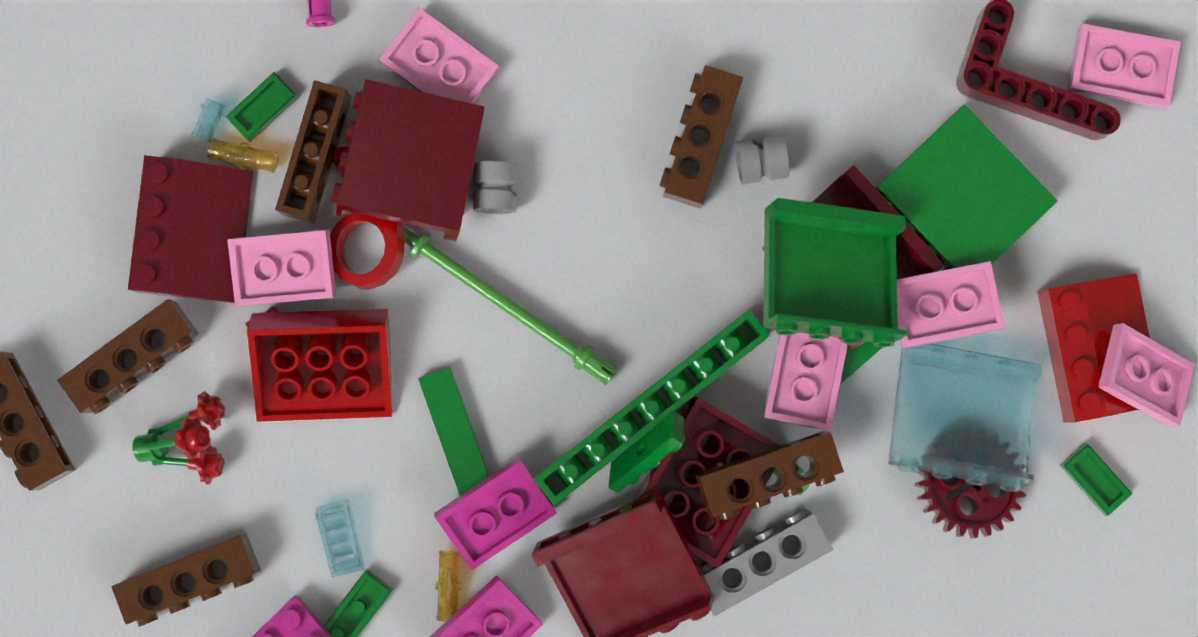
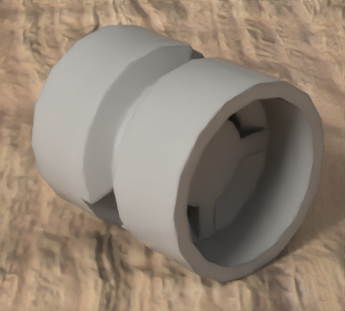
(762, 159)
(495, 185)

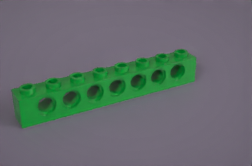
(651, 407)

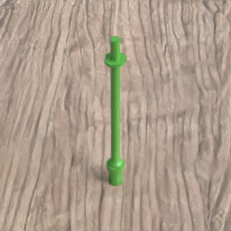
(582, 356)

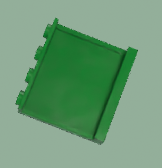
(966, 193)
(831, 272)

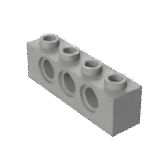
(812, 545)

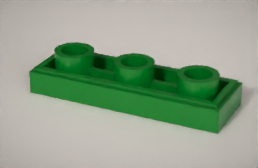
(647, 452)

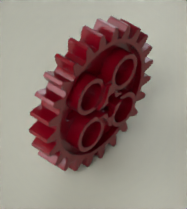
(985, 512)

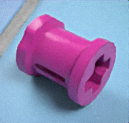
(319, 14)

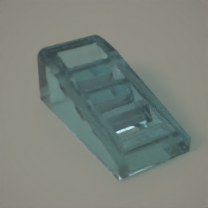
(332, 510)

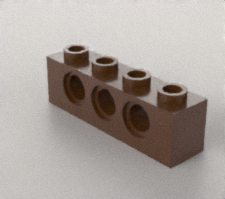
(724, 89)
(313, 152)
(81, 381)
(53, 460)
(715, 483)
(134, 594)

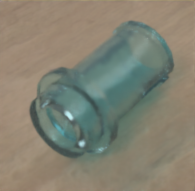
(208, 120)

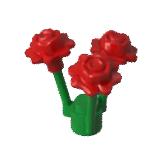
(191, 438)

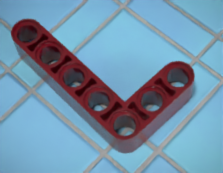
(1023, 87)

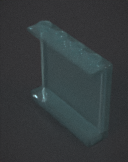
(964, 415)

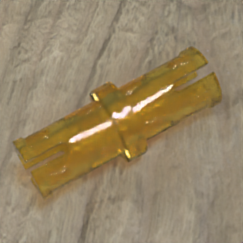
(223, 152)
(448, 562)

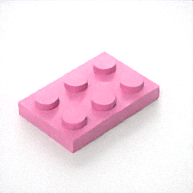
(438, 60)
(1124, 66)
(282, 268)
(948, 305)
(1146, 375)
(805, 380)

